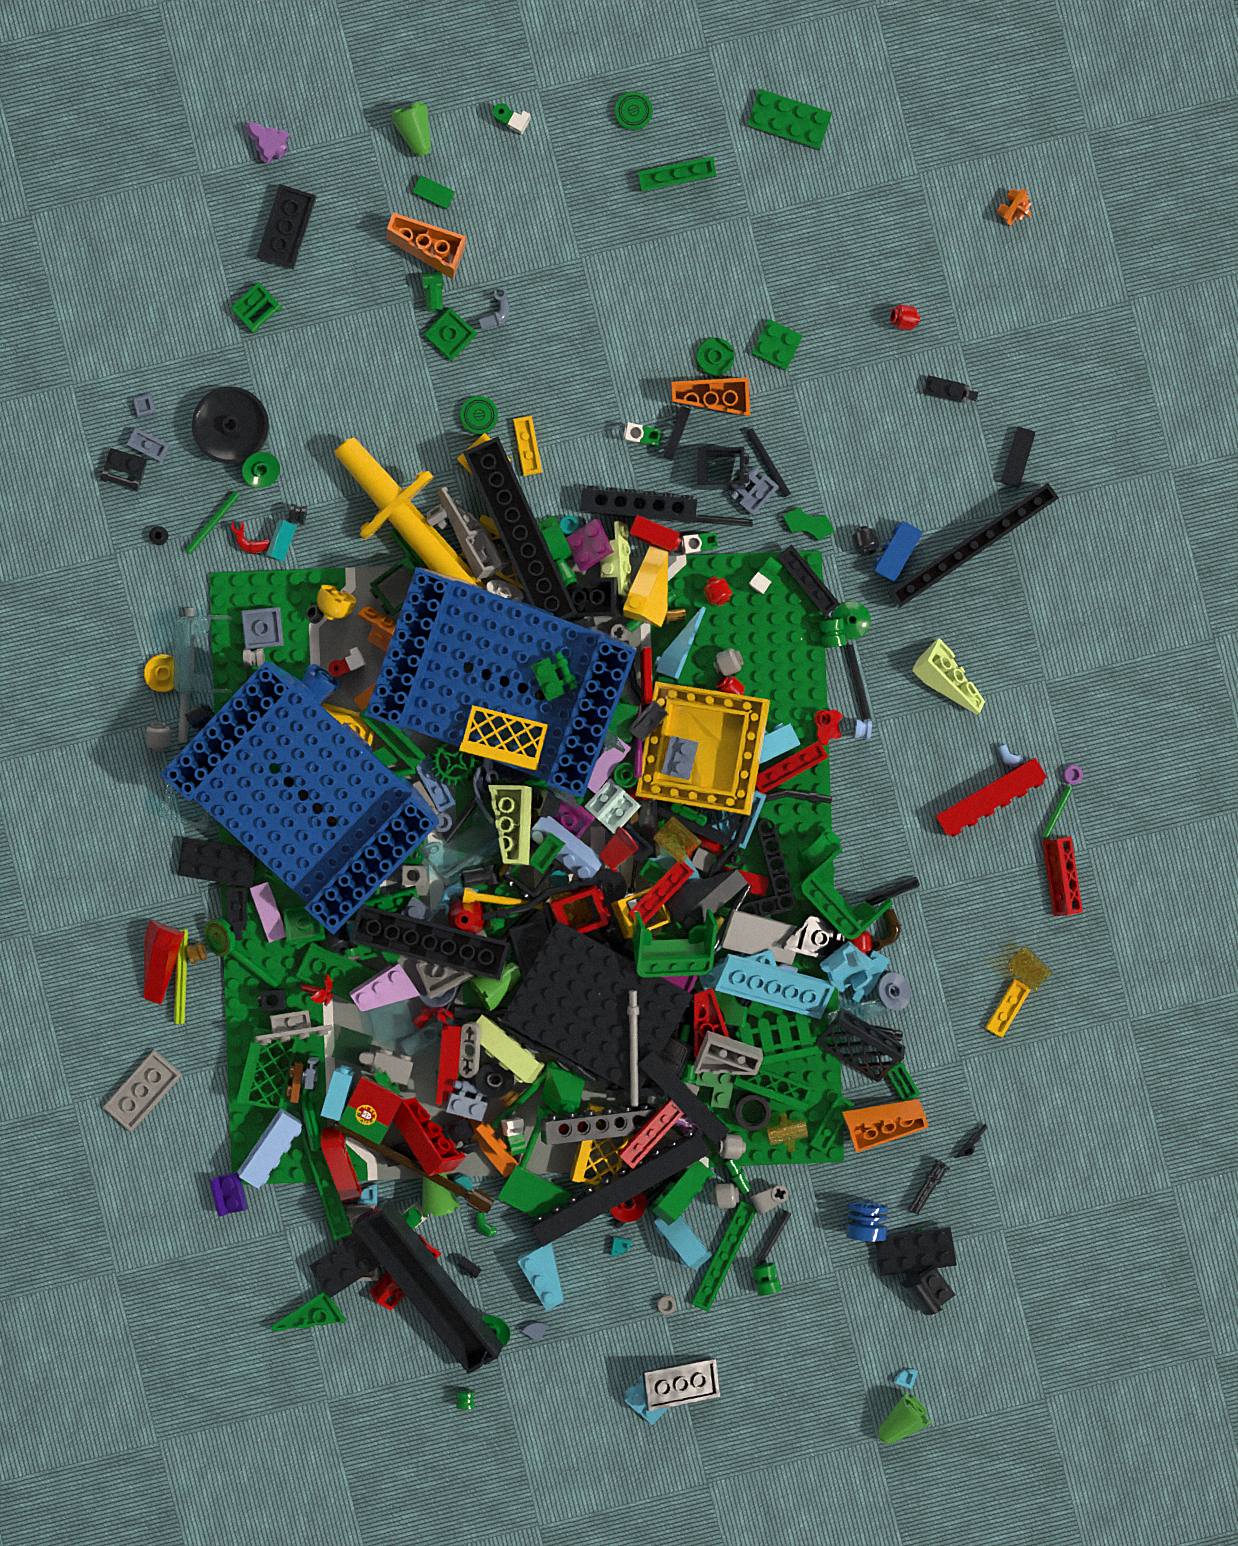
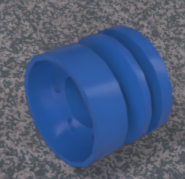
(867, 1221)

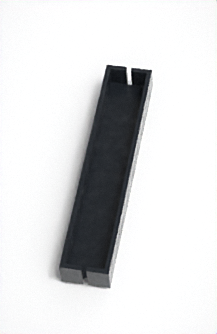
(428, 1286)

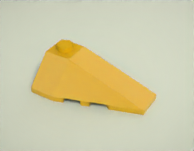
(649, 591)

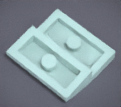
(612, 805)

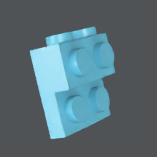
(636, 1399)

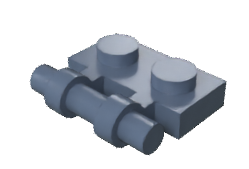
(759, 493)
(463, 1105)

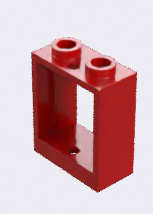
(655, 534)
(557, 905)

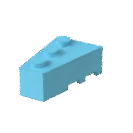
(778, 742)
(684, 1241)
(542, 1272)

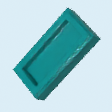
(281, 540)

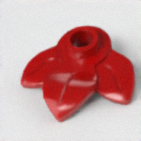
(827, 725)

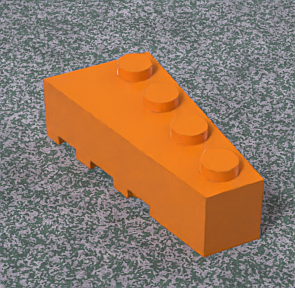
(427, 243)
(717, 394)
(884, 1123)

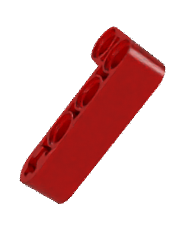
(340, 1164)

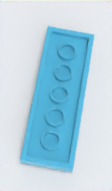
(774, 986)

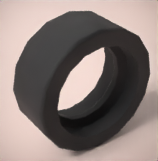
(752, 1126)

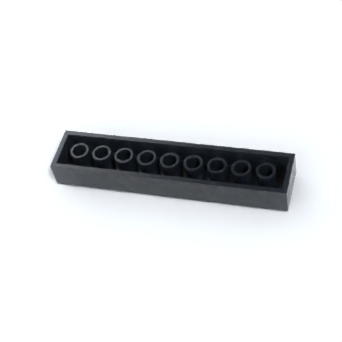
(519, 529)

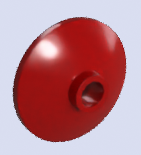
(631, 1213)

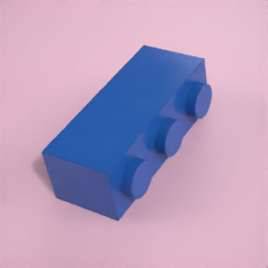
(897, 551)

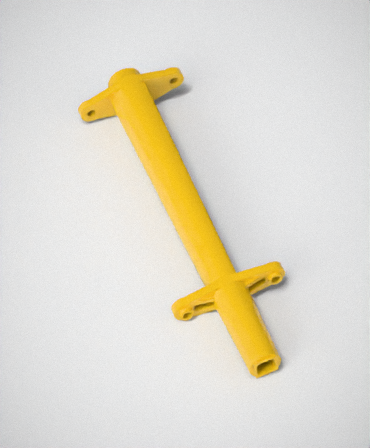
(398, 509)

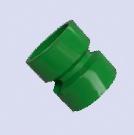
(832, 632)
(625, 775)
(768, 1285)

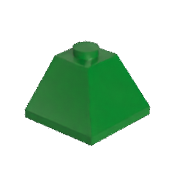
(562, 1090)

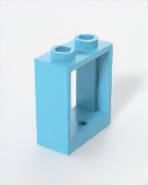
(338, 1092)

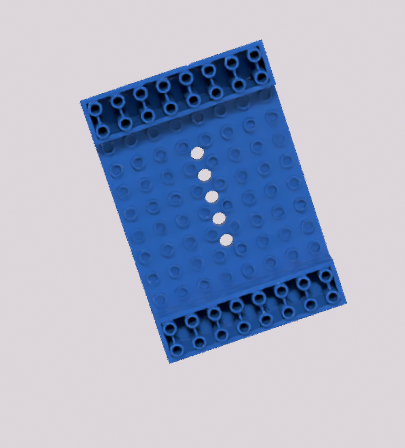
(458, 622)
(283, 724)

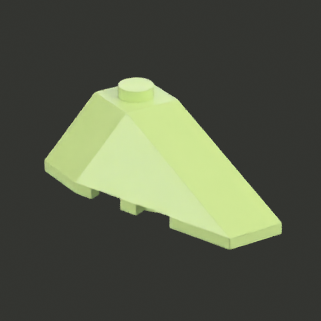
(942, 673)

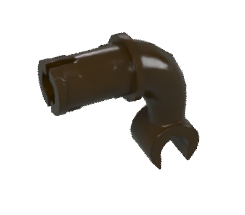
(894, 930)

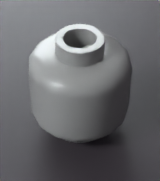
(728, 662)
(158, 736)
(731, 1146)
(725, 1196)

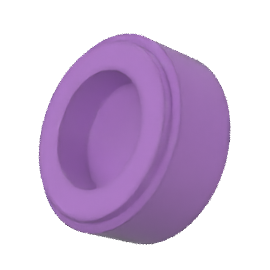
(1072, 774)

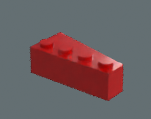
(425, 1138)

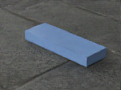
(437, 790)

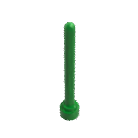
(524, 1096)
(541, 1112)

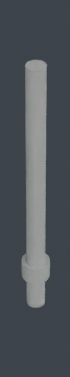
(633, 1011)

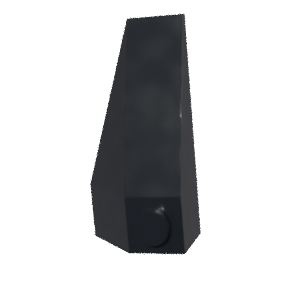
(597, 598)
(693, 900)

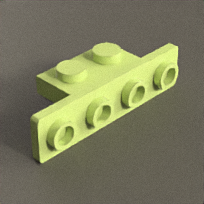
(618, 563)

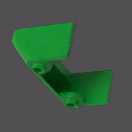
(833, 906)
(675, 957)

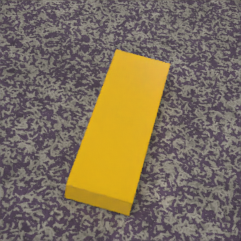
(527, 446)
(1007, 1008)

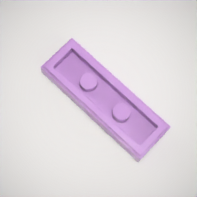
(606, 765)
(268, 912)

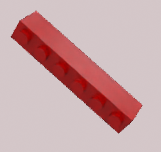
(990, 797)

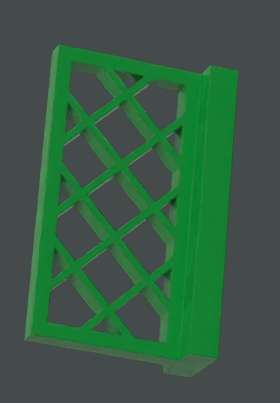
(249, 1071)

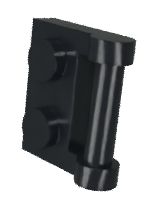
(126, 463)

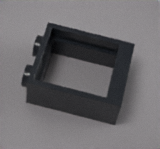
(702, 471)
(524, 891)

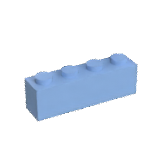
(574, 854)
(270, 1148)

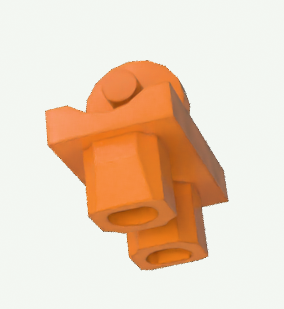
(1018, 208)

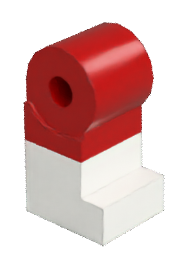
(348, 664)

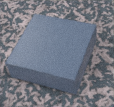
(144, 405)

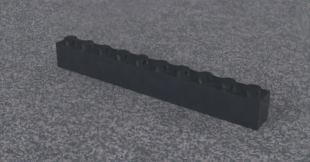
(973, 545)
(620, 1187)

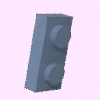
(148, 445)

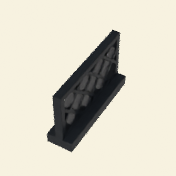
(707, 830)
(869, 1037)

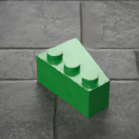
(681, 1192)

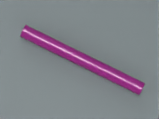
(638, 750)

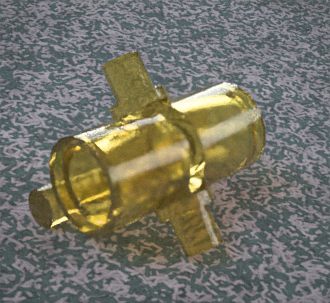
(787, 1132)

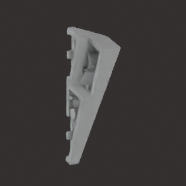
(481, 552)

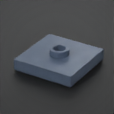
(262, 628)

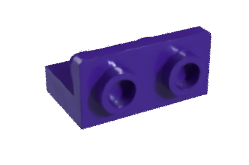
(228, 1194)

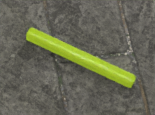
(180, 981)

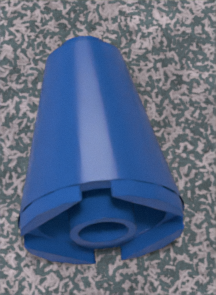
(320, 683)

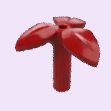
(320, 994)

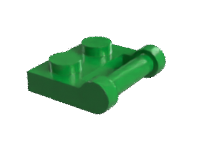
(251, 303)

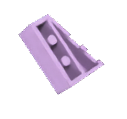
(384, 988)

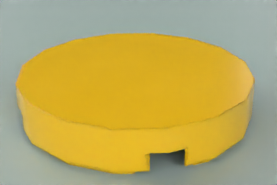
(160, 673)

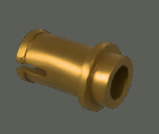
(675, 615)

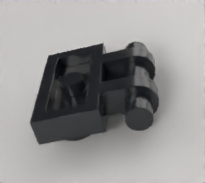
(461, 1131)

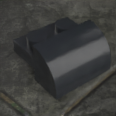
(928, 1290)

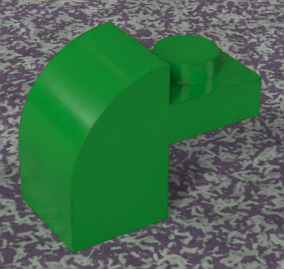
(554, 538)
(819, 849)

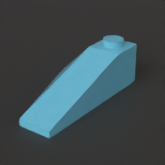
(675, 655)

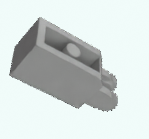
(397, 1067)

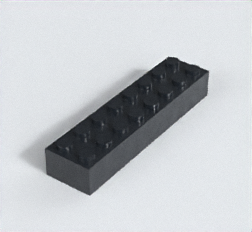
(430, 943)

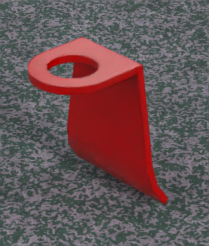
(618, 849)

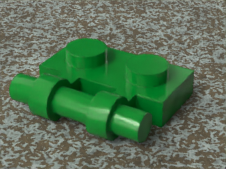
(549, 679)

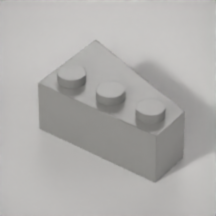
(726, 1055)

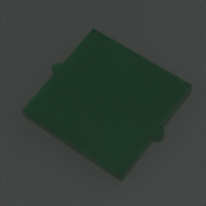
(350, 1045)

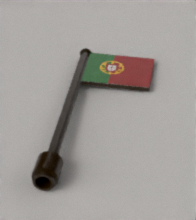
(367, 1121)

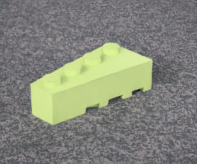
(513, 821)
(509, 1051)

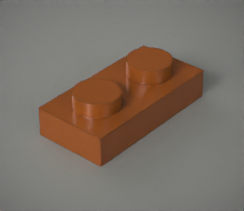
(295, 1074)

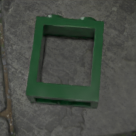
(377, 593)

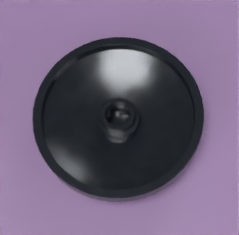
(230, 425)

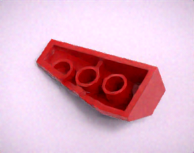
(160, 955)
(706, 1018)

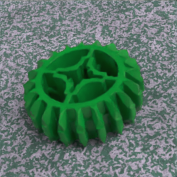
(445, 774)

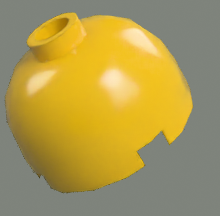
(334, 603)

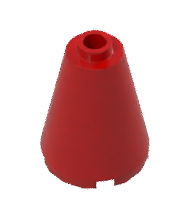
(474, 913)

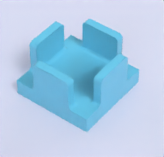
(848, 967)

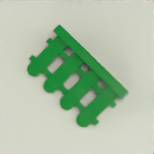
(787, 1045)

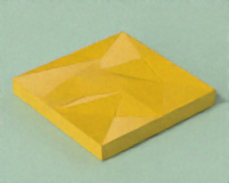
(728, 750)

